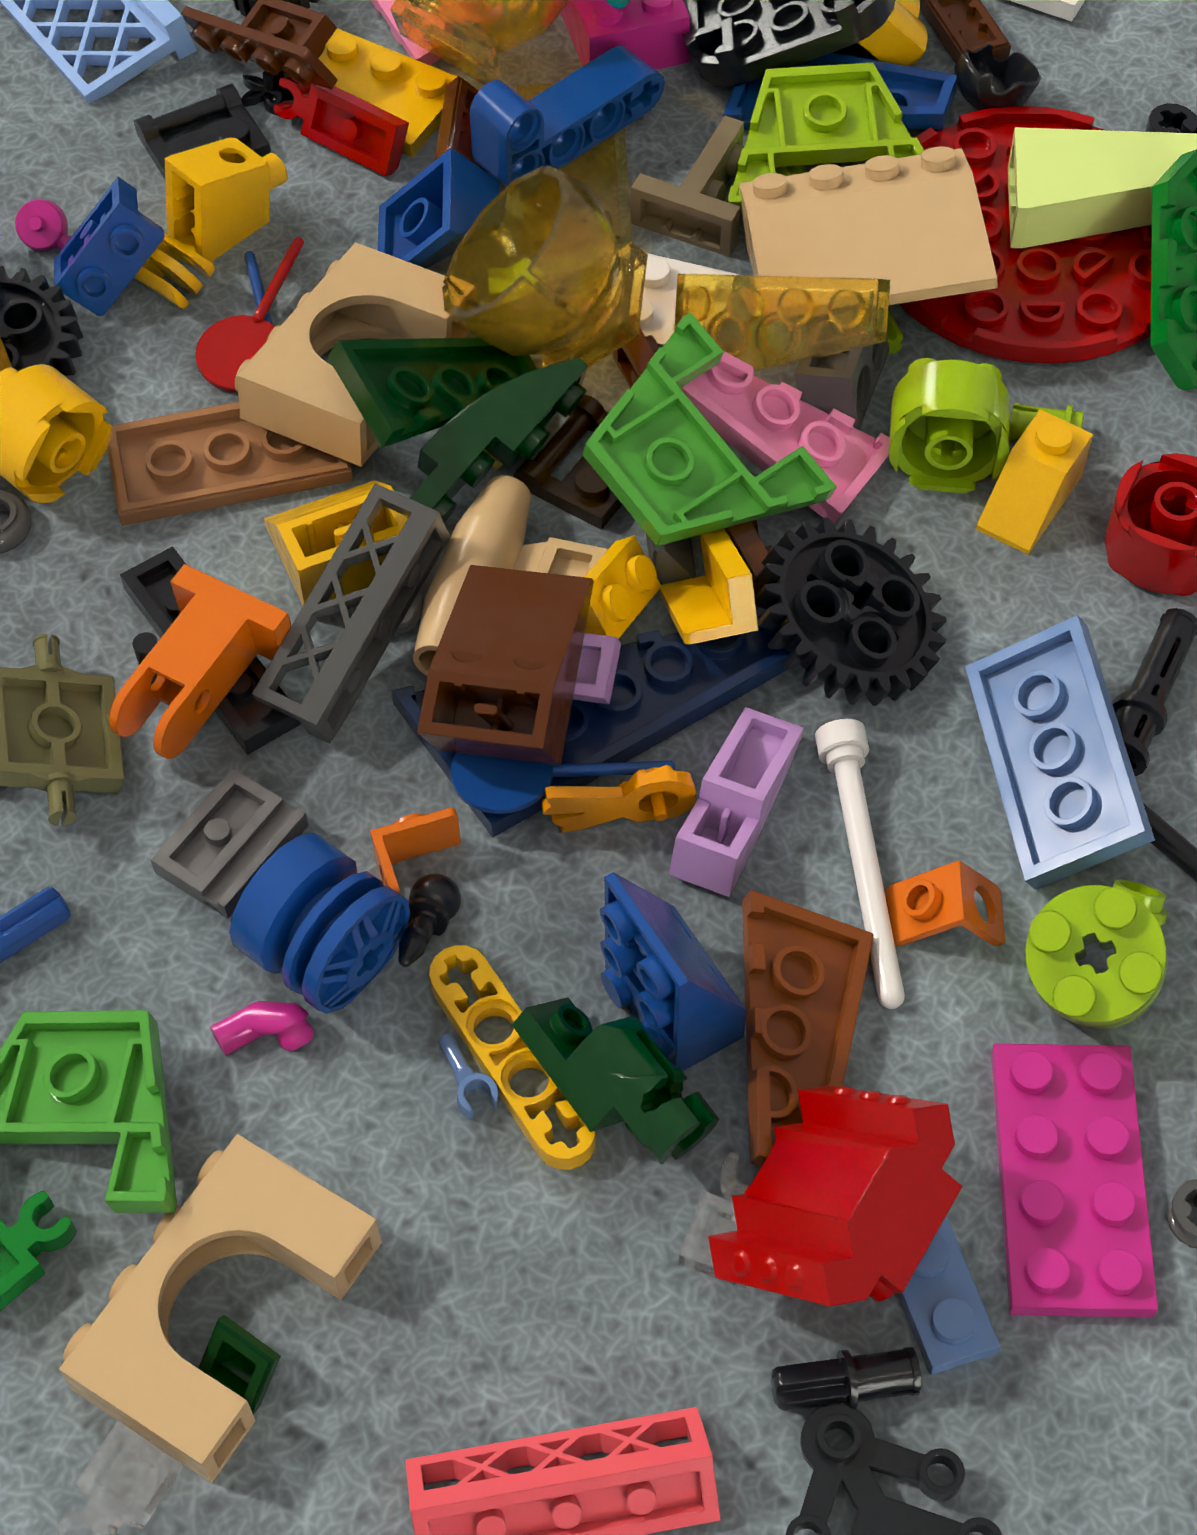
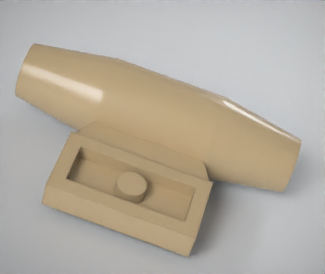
(492, 536)

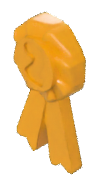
(646, 796)

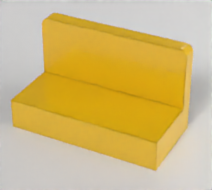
(715, 603)

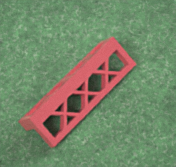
(626, 1493)

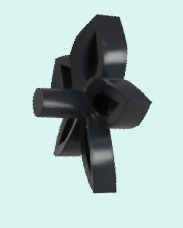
(265, 90)

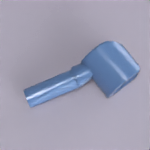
(466, 1075)

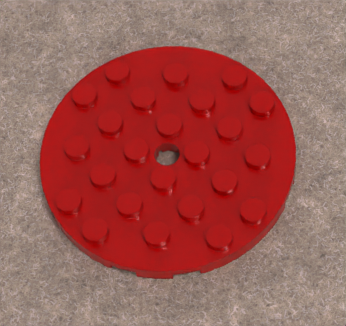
(1051, 298)

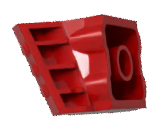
(843, 1199)

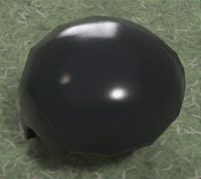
(993, 81)

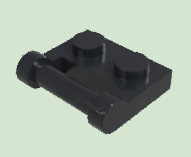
(225, 102)

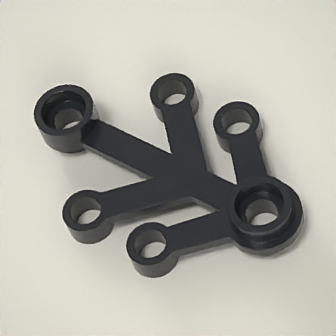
(853, 1468)

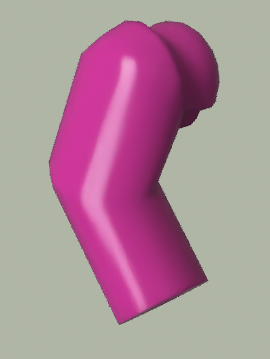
(261, 1019)

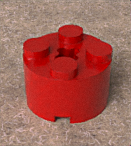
(1155, 526)

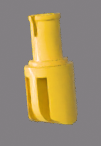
(165, 263)

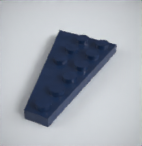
(654, 694)

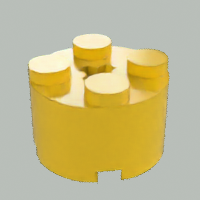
(47, 431)

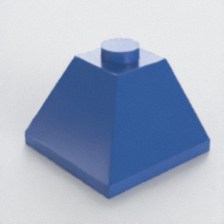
(435, 210)

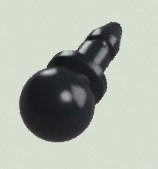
(431, 904)

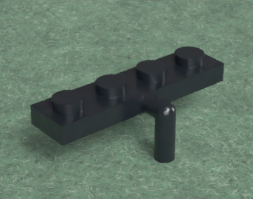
(245, 717)

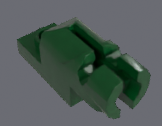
(616, 1077)

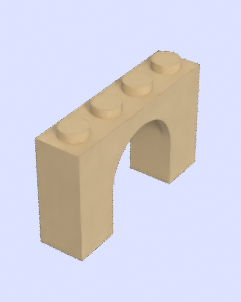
(359, 298)
(240, 1206)

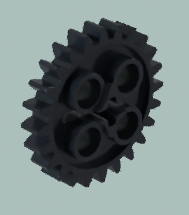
(37, 323)
(849, 611)

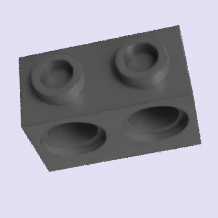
(842, 379)

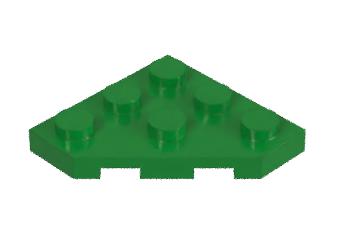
(1175, 271)

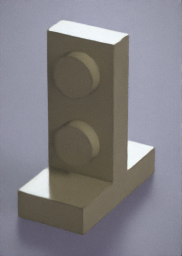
(697, 207)

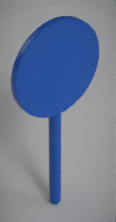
(513, 785)

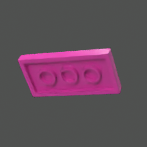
(1072, 1181)

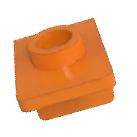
(413, 837)
(942, 902)

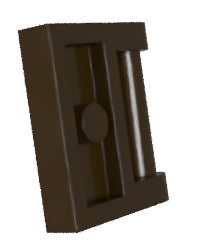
(582, 490)

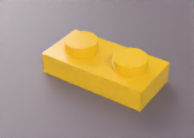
(621, 588)

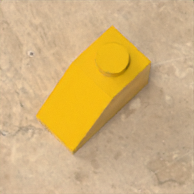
(1035, 481)

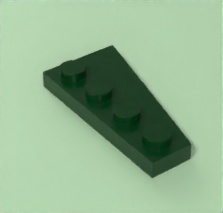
(421, 382)

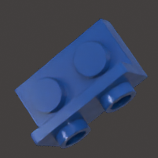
(106, 250)

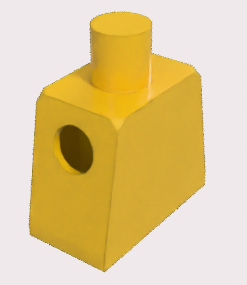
(219, 194)

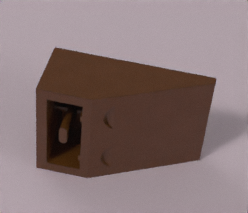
(507, 665)

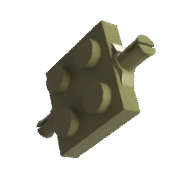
(58, 731)

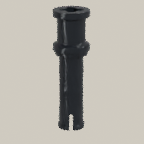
(1142, 707)

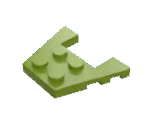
(821, 119)

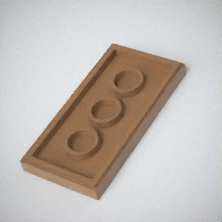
(209, 462)

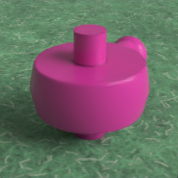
(42, 225)

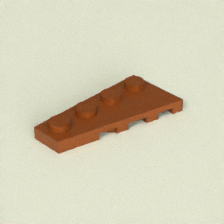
(800, 1005)

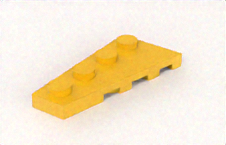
(390, 83)

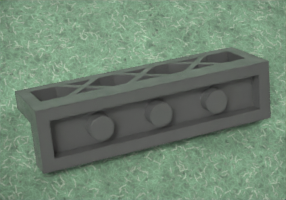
(373, 622)

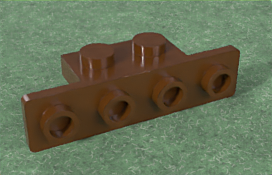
(273, 36)

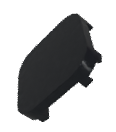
(743, 38)

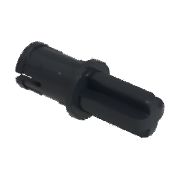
(847, 1379)

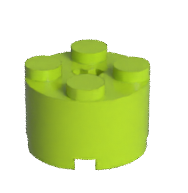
(949, 424)
(1115, 921)

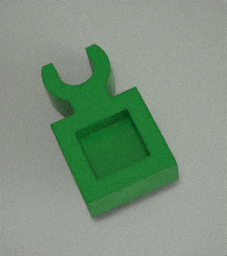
(24, 1242)

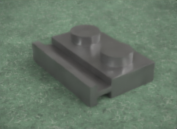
(227, 841)

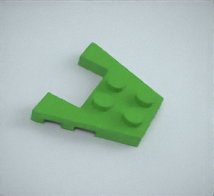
(676, 467)
(93, 1083)

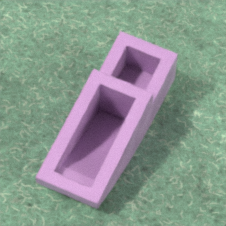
(734, 801)

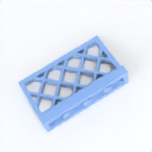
(153, 20)

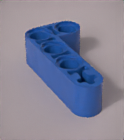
(565, 119)

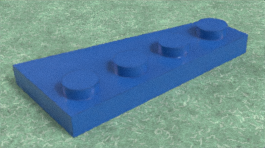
(920, 93)

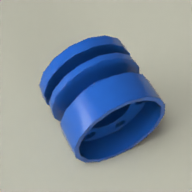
(319, 922)

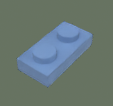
(947, 1307)

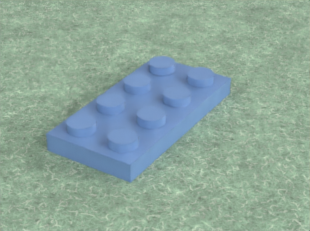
(1058, 754)

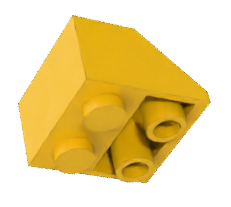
(313, 531)

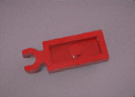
(346, 125)

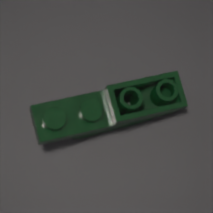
(499, 424)

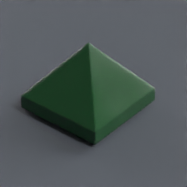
(239, 1361)

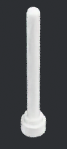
(843, 748)

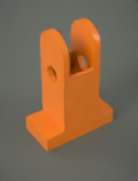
(197, 659)

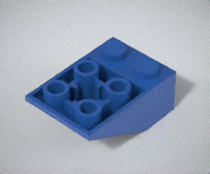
(666, 976)

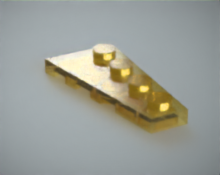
(785, 317)

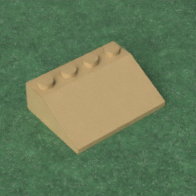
(878, 219)

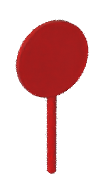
(240, 337)

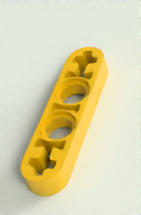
(508, 1057)

